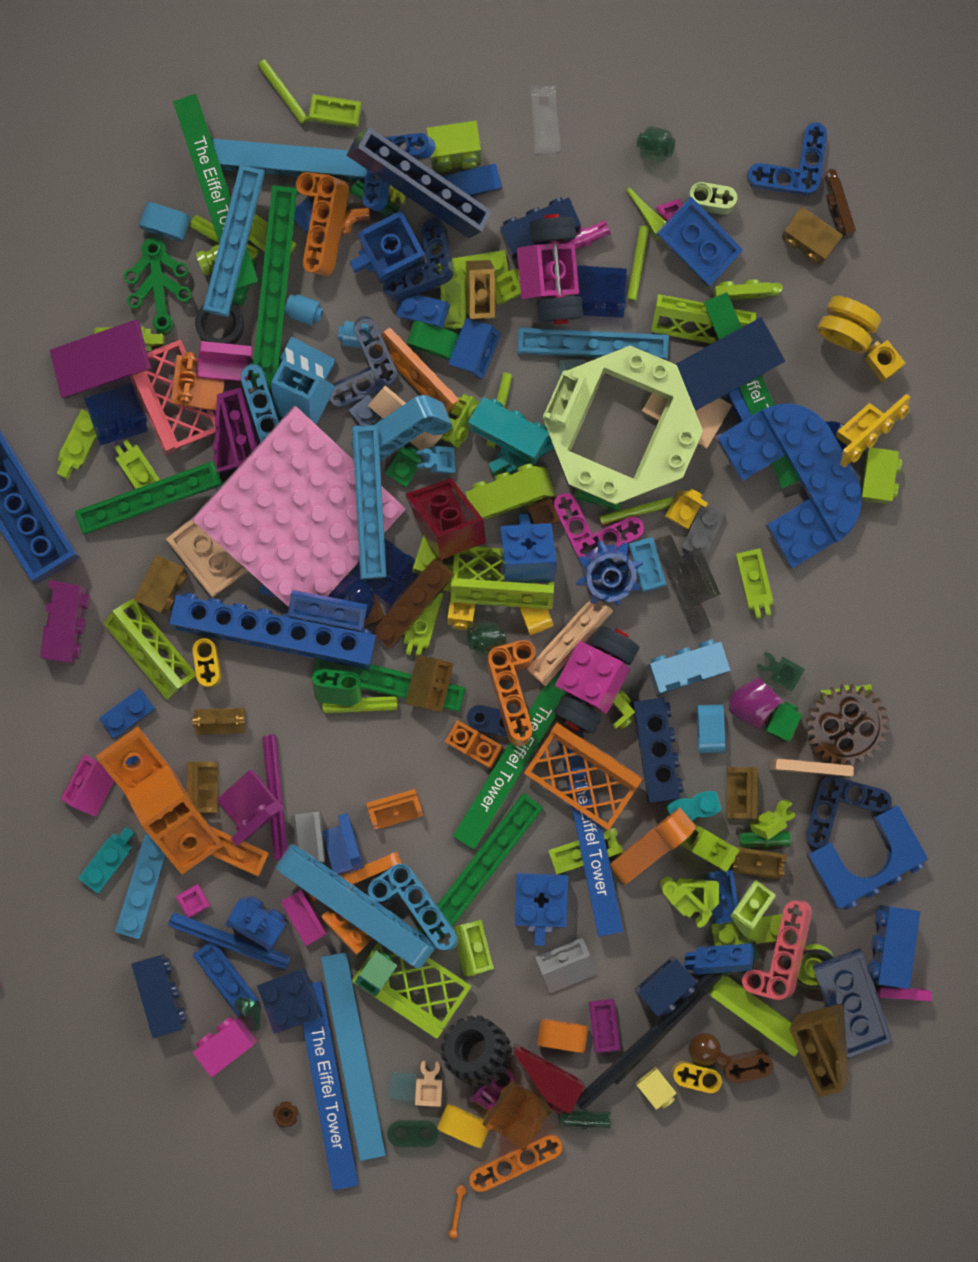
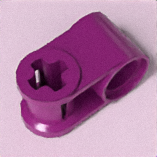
(489, 1095)

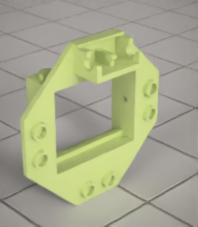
(671, 442)

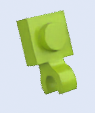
(772, 823)

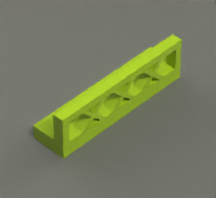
(690, 311)
(145, 650)
(755, 1013)

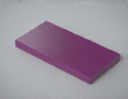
(100, 359)

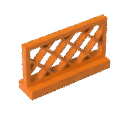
(596, 757)

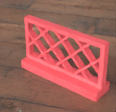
(155, 411)

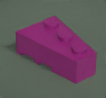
(235, 431)
(64, 622)

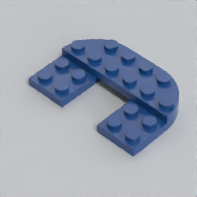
(816, 459)

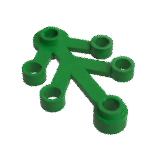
(157, 281)

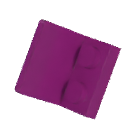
(249, 805)

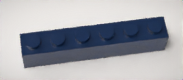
(419, 182)

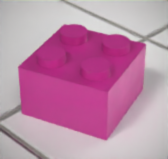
(224, 1047)

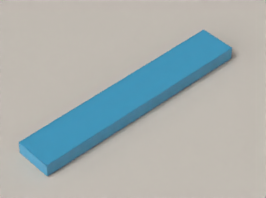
(234, 241)
(587, 343)
(368, 501)

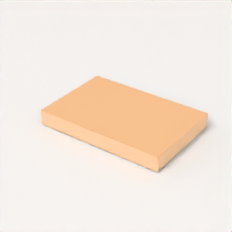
(709, 416)
(206, 558)
(811, 767)

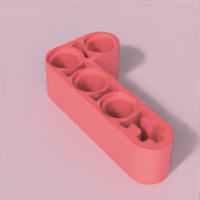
(783, 947)

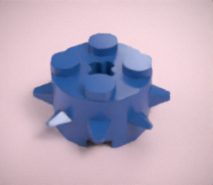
(603, 560)

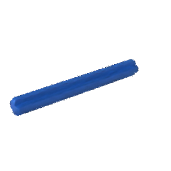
(228, 941)

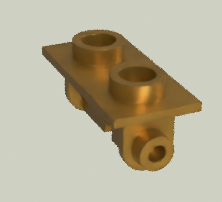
(219, 721)

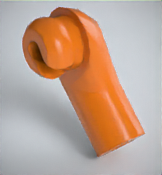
(352, 216)

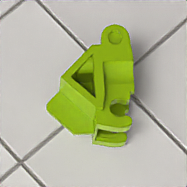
(691, 896)

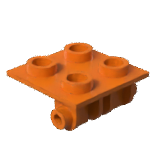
(191, 390)
(348, 932)

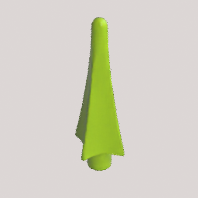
(652, 219)

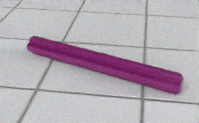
(274, 785)

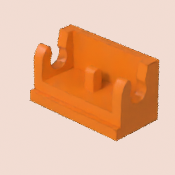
(394, 809)

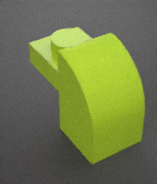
(711, 848)

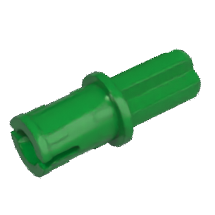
(751, 840)

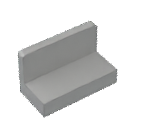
(310, 834)
(566, 965)

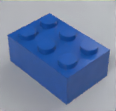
(894, 946)

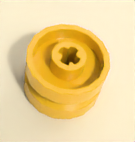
(849, 324)

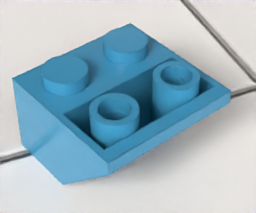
(300, 388)

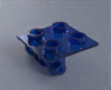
(602, 291)
(116, 414)
(398, 574)

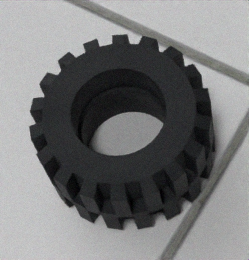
(460, 1042)

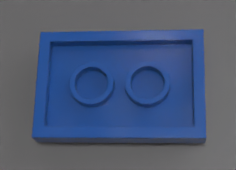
(699, 241)

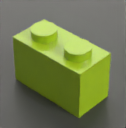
(879, 475)

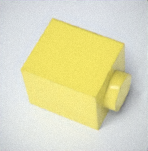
(656, 1088)

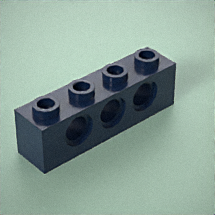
(656, 790)

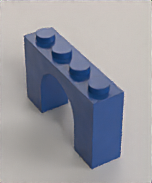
(903, 855)

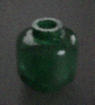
(656, 144)
(485, 637)

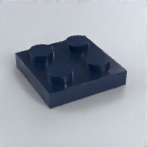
(289, 1000)

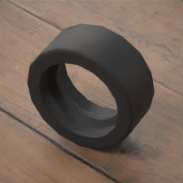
(234, 336)

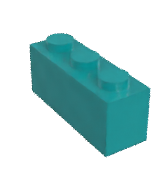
(509, 430)

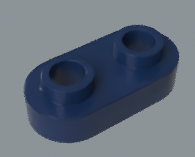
(490, 722)

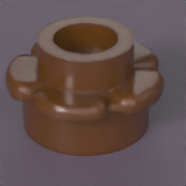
(279, 1111)

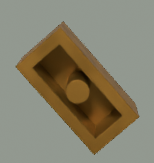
(811, 236)
(480, 289)
(161, 584)

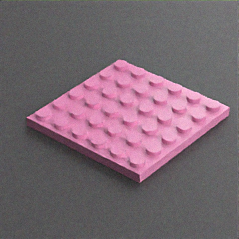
(292, 511)

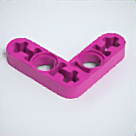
(586, 536)

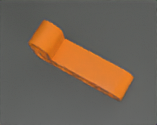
(321, 255)
(514, 694)
(652, 846)

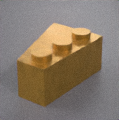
(823, 1047)

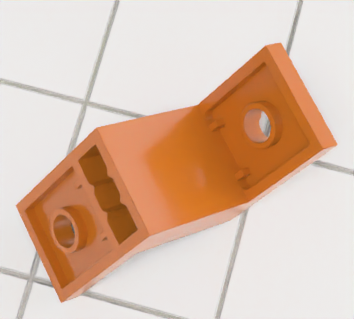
(159, 800)

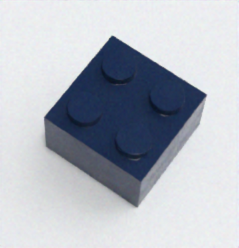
(666, 986)

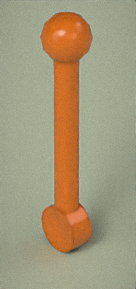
(460, 1190)

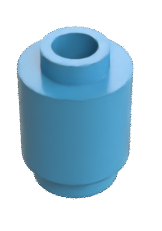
(304, 309)
(348, 337)

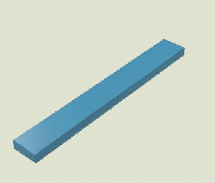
(353, 1056)

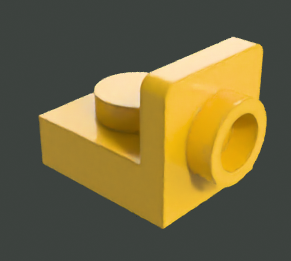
(685, 507)
(461, 615)

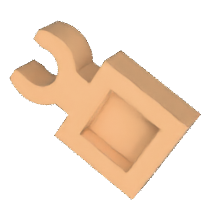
(428, 1088)

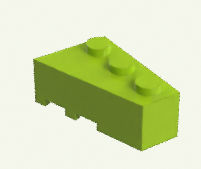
(511, 491)

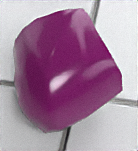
(754, 703)

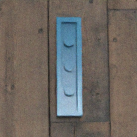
(141, 889)

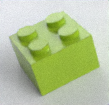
(455, 146)

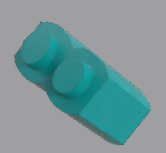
(700, 805)

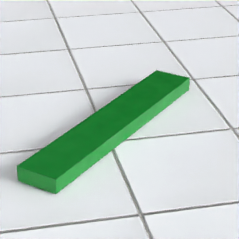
(148, 498)
(391, 682)

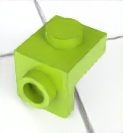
(622, 703)

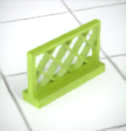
(495, 592)
(409, 1009)

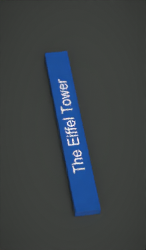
(593, 852)
(329, 1097)

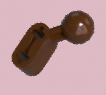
(706, 1050)

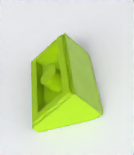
(752, 907)
(473, 948)

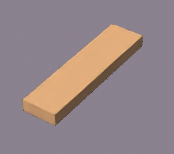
(563, 645)

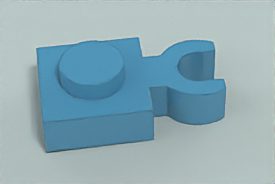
(438, 459)

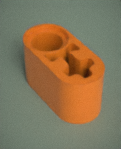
(562, 1035)

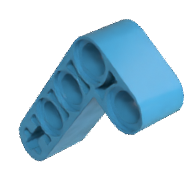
(266, 411)
(410, 421)
(419, 910)

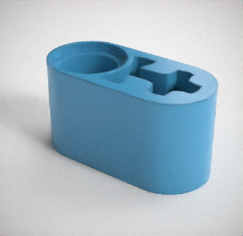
(164, 221)
(710, 729)

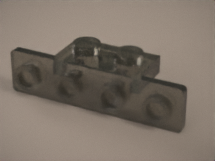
(691, 580)

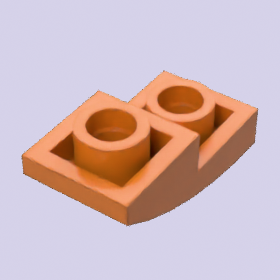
(474, 744)

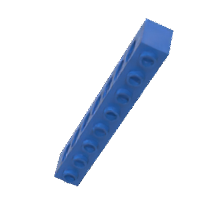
(188, 604)

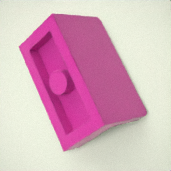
(222, 361)
(88, 786)
(304, 917)

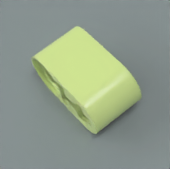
(719, 191)

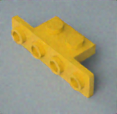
(867, 426)

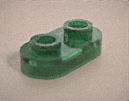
(413, 1134)

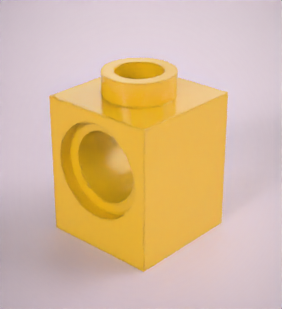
(883, 372)

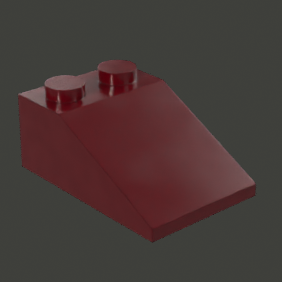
(447, 518)
(555, 1084)

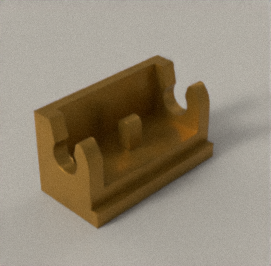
(429, 683)
(203, 785)
(742, 792)
(759, 863)

